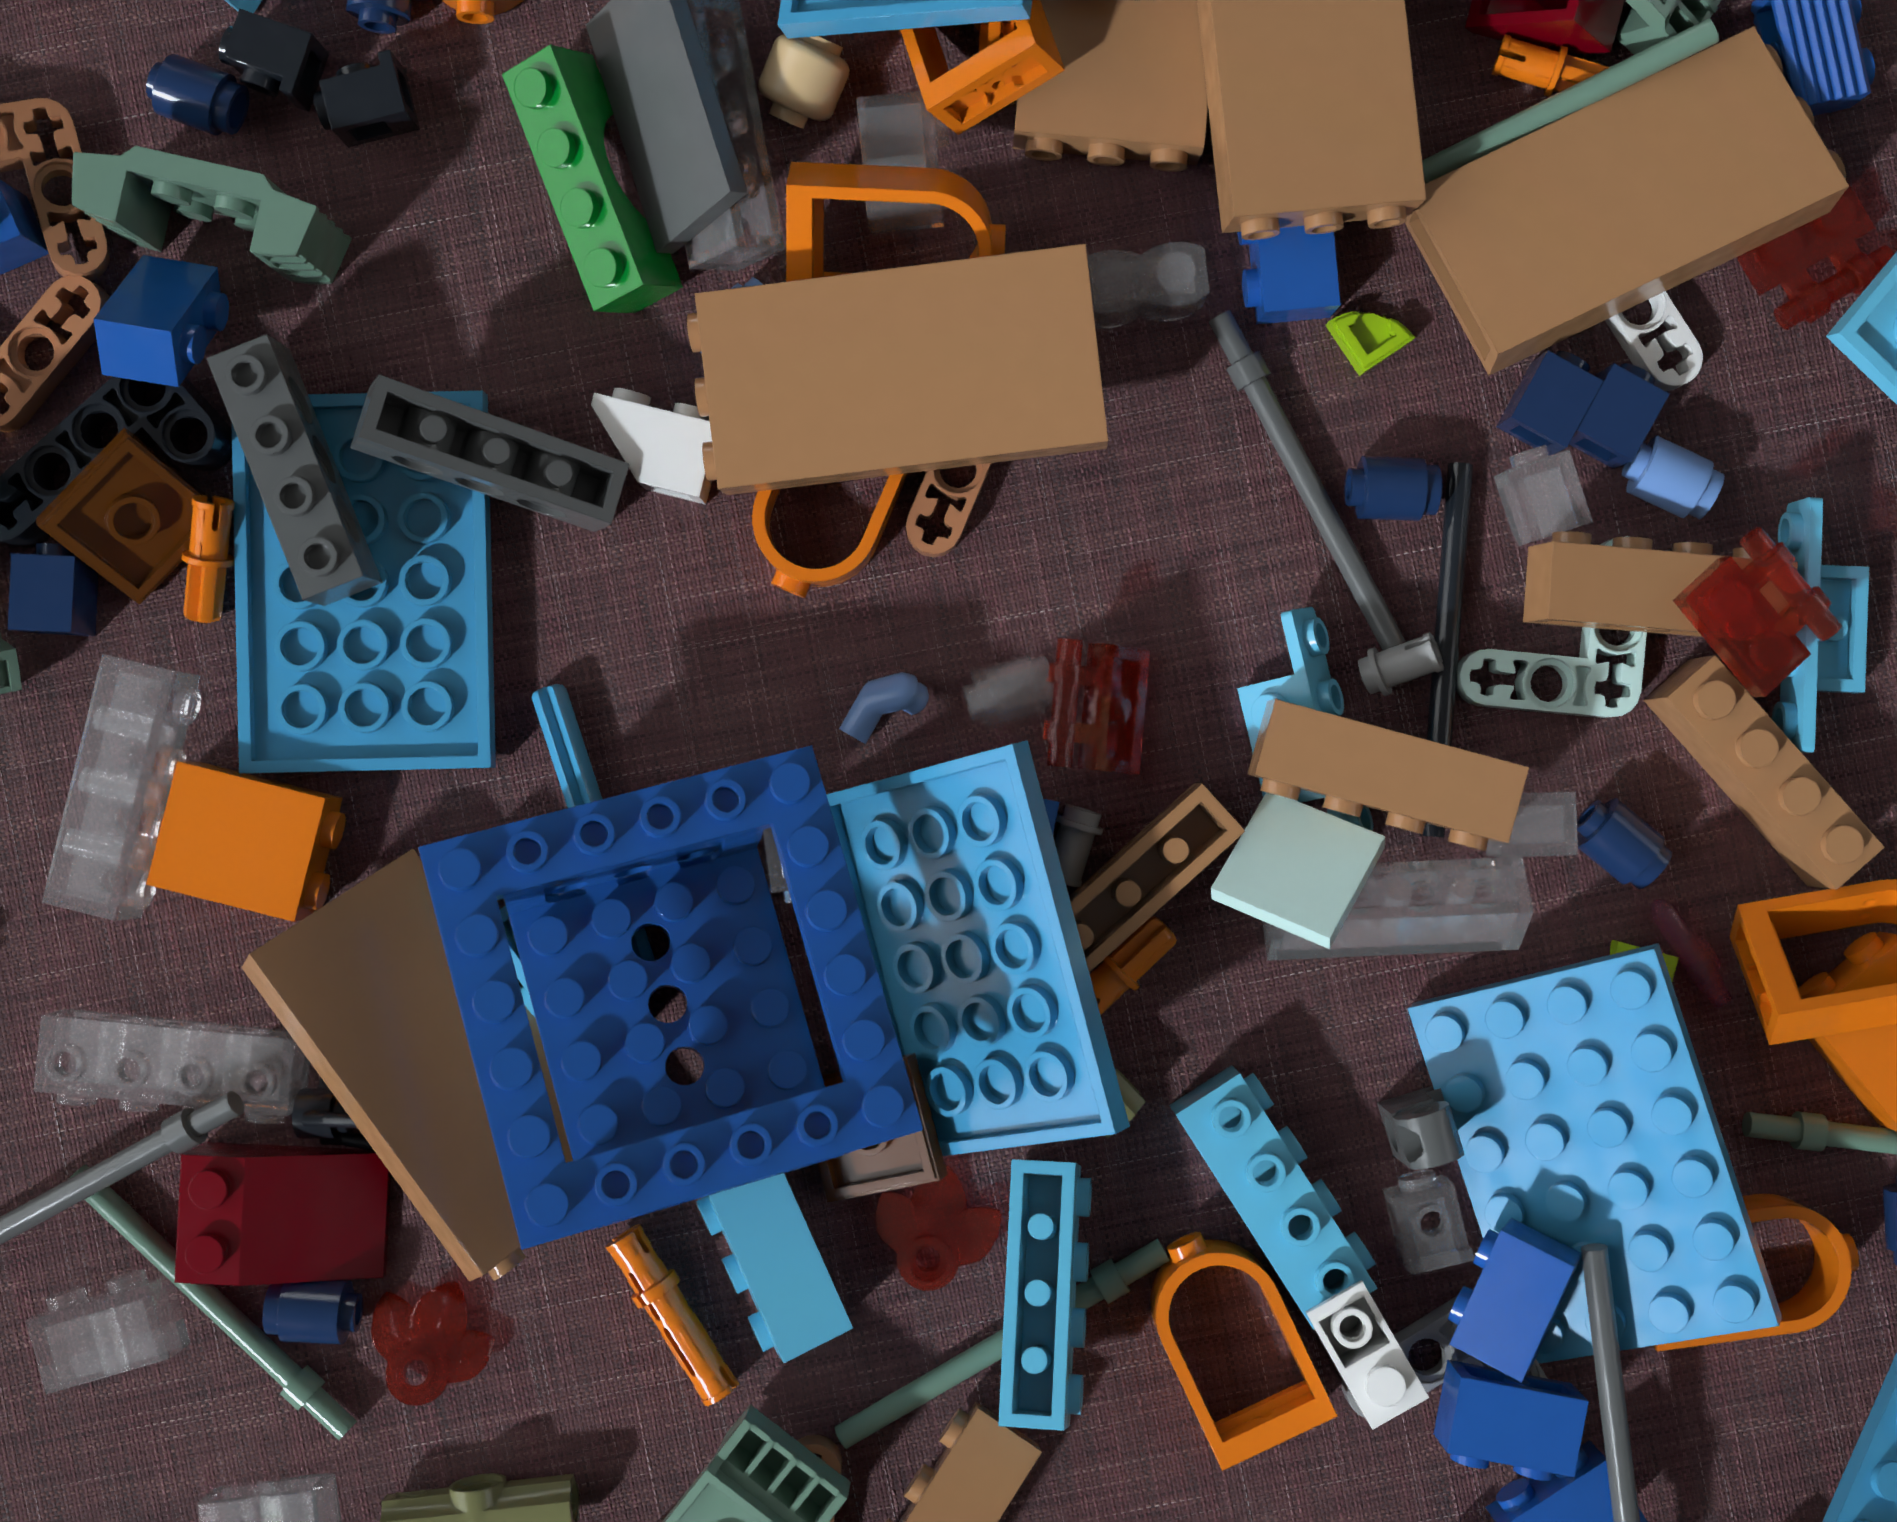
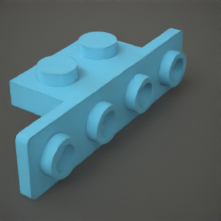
(1838, 662)
(1308, 687)

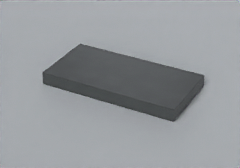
(666, 116)

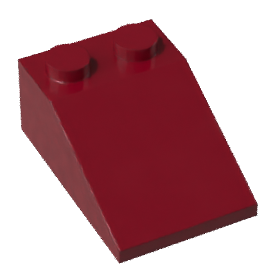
(281, 1214)

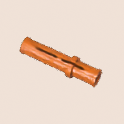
(679, 1326)

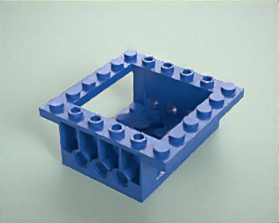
(692, 867)

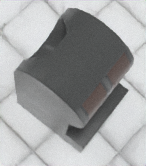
(1421, 1129)

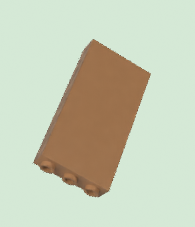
(1126, 86)
(1311, 114)
(1625, 200)
(899, 370)
(383, 1028)

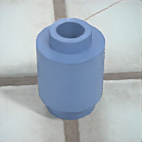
(1673, 478)

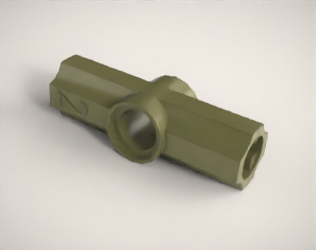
(488, 1500)

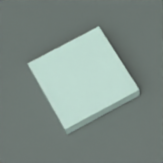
(1298, 869)

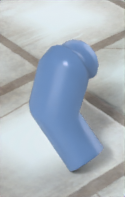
(881, 697)

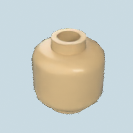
(803, 79)

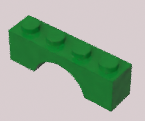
(564, 121)

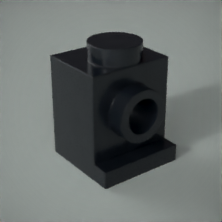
(274, 57)
(367, 102)

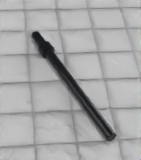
(1449, 608)

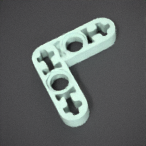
(1577, 676)

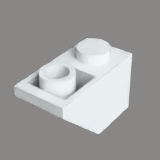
(658, 443)
(1367, 1354)

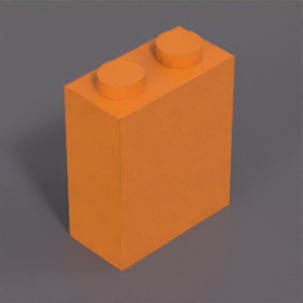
(246, 841)
(1868, 1056)

